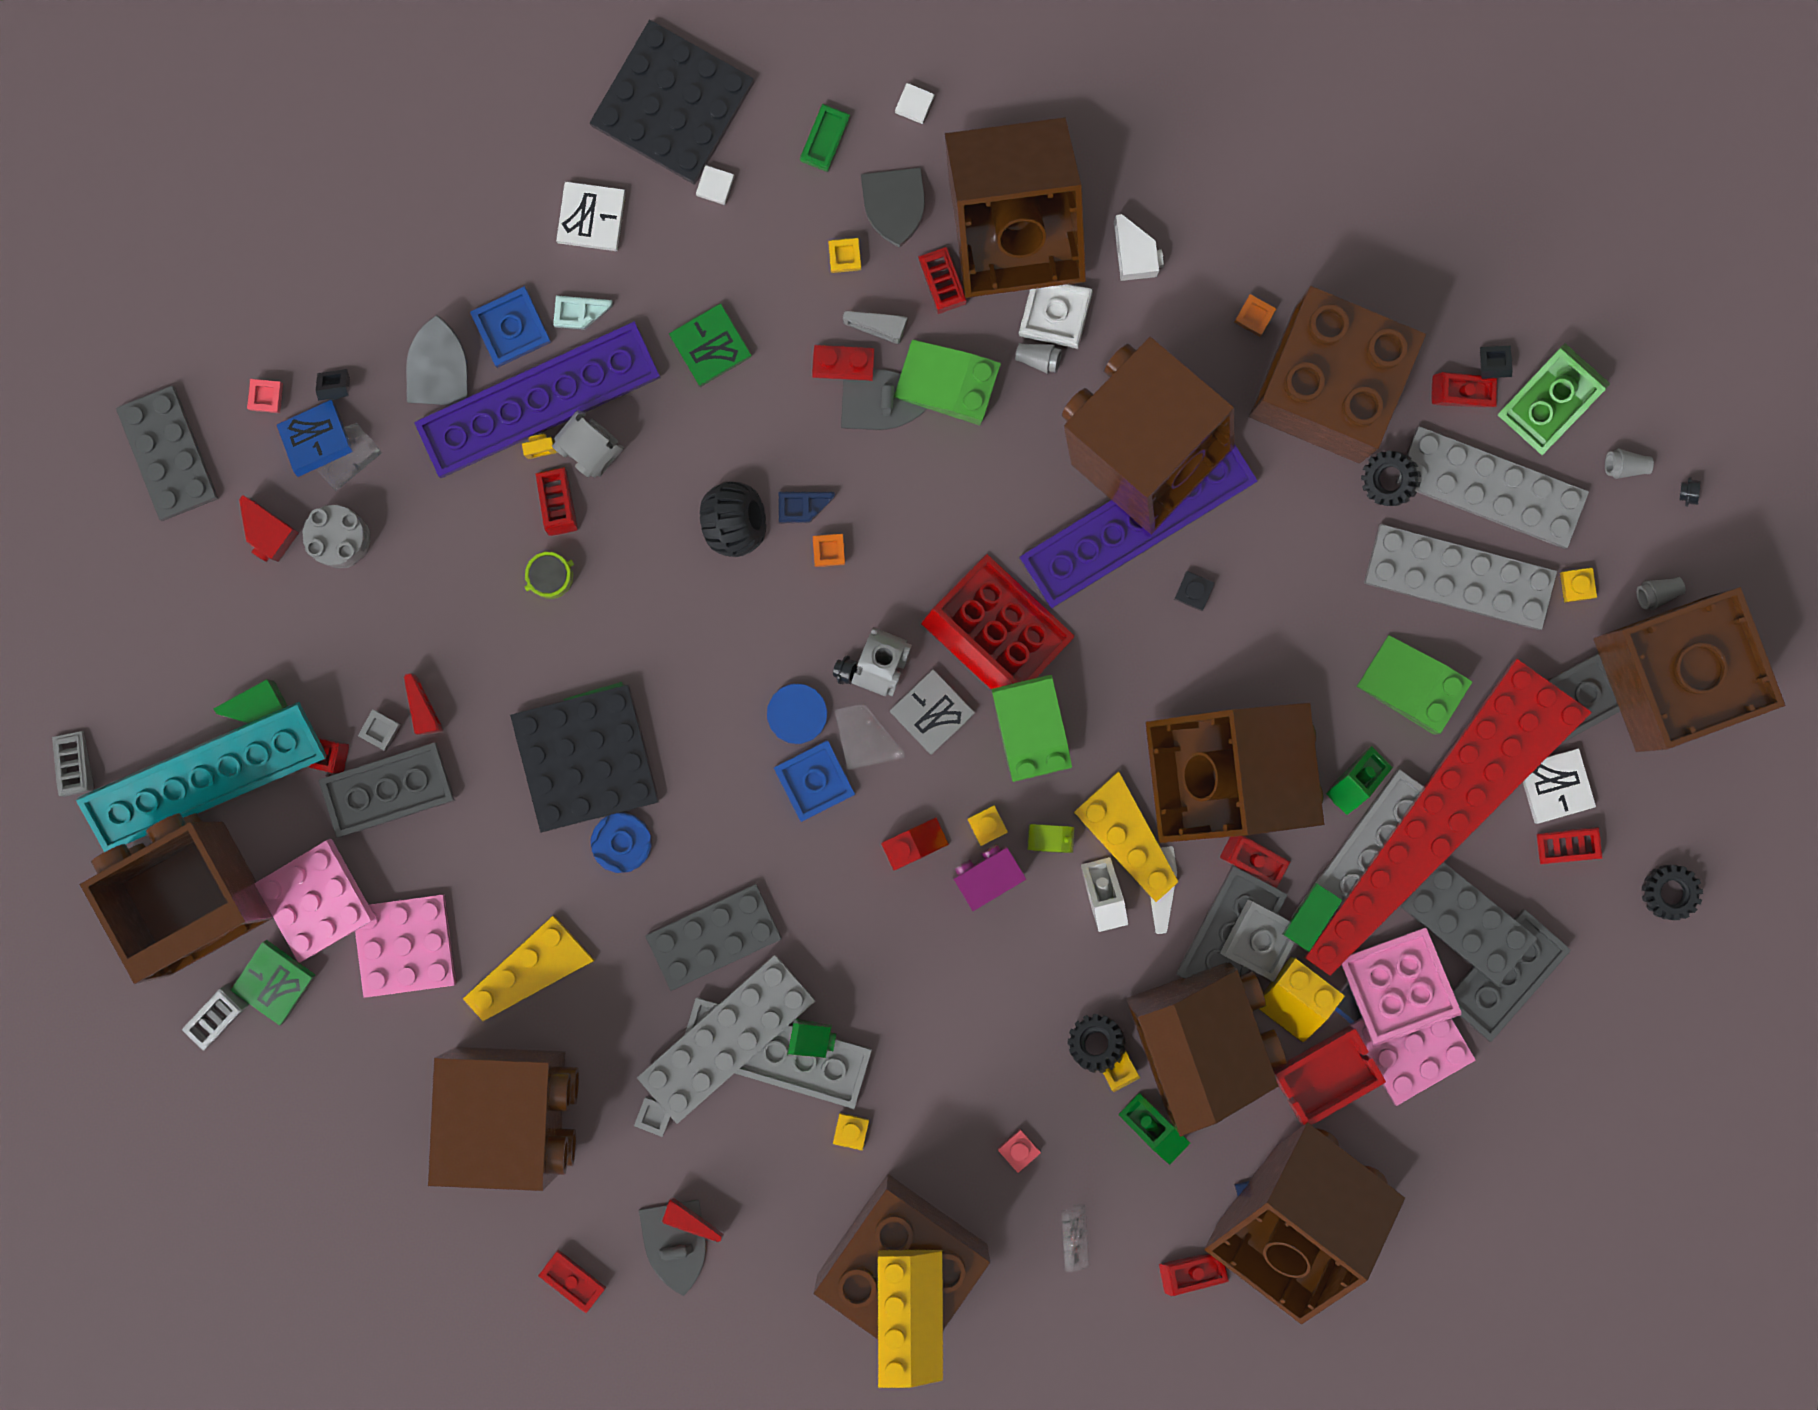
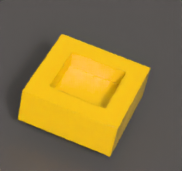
(844, 255)
(538, 446)
(1578, 585)
(987, 825)
(1122, 1074)
(850, 1131)

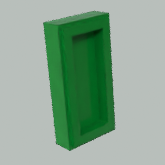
(825, 137)
(1312, 917)

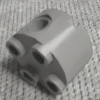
(587, 444)
(336, 536)
(886, 648)

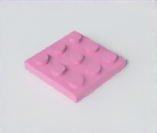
(315, 900)
(406, 947)
(1400, 987)
(1418, 1058)

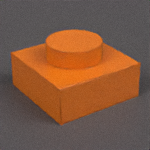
(1255, 315)
(828, 550)

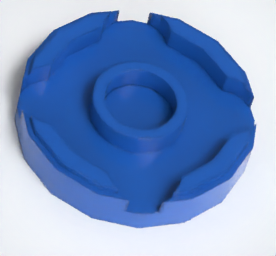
(797, 713)
(621, 842)

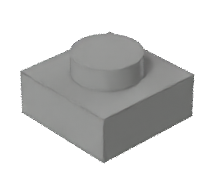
(379, 730)
(652, 1117)

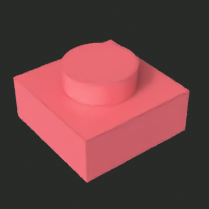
(265, 396)
(1019, 1150)

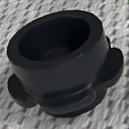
(1690, 492)
(845, 670)

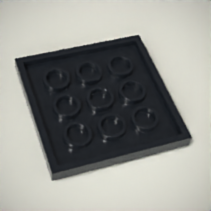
(672, 102)
(584, 758)

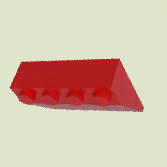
(997, 627)

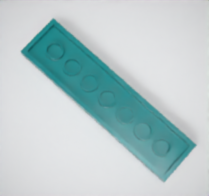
(202, 776)

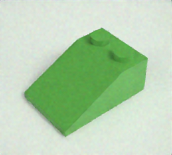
(947, 381)
(1553, 399)
(1414, 685)
(1031, 728)

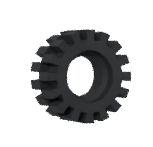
(1378, 465)
(1690, 892)
(1084, 1030)

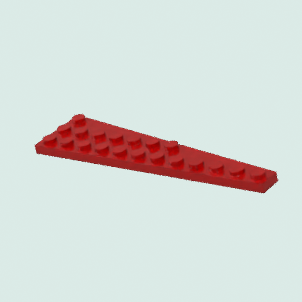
(1491, 758)

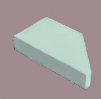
(578, 311)

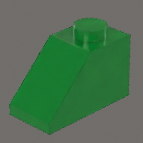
(253, 703)
(1359, 781)
(811, 1039)
(1154, 1129)

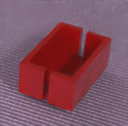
(1328, 1076)

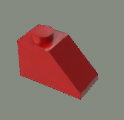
(265, 531)
(914, 844)

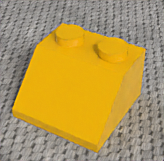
(1300, 999)

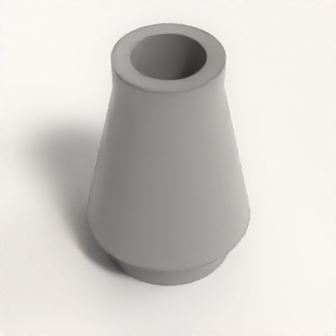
(1039, 356)
(1627, 464)
(1658, 592)

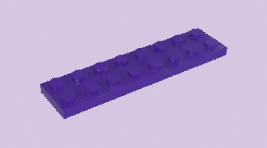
(537, 400)
(1112, 537)

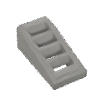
(880, 325)
(62, 777)
(228, 1003)

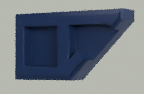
(802, 506)

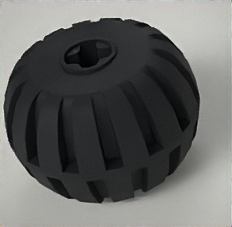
(732, 519)

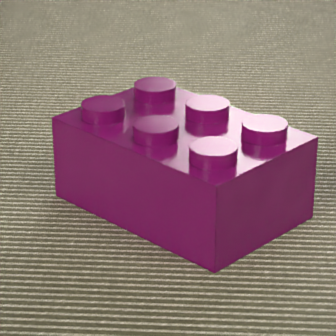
(988, 877)

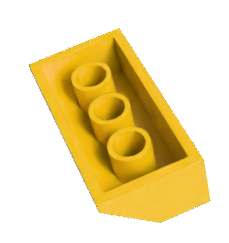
(910, 1318)

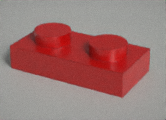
(843, 362)
(572, 1281)

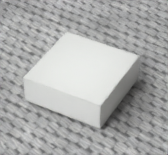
(914, 103)
(715, 185)

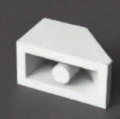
(1136, 251)
(1104, 894)

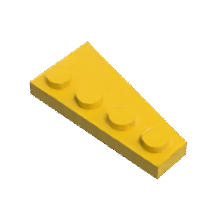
(1124, 832)
(533, 966)

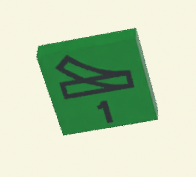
(710, 345)
(273, 982)

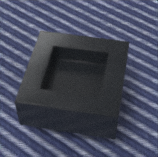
(1496, 362)
(332, 385)
(1194, 591)

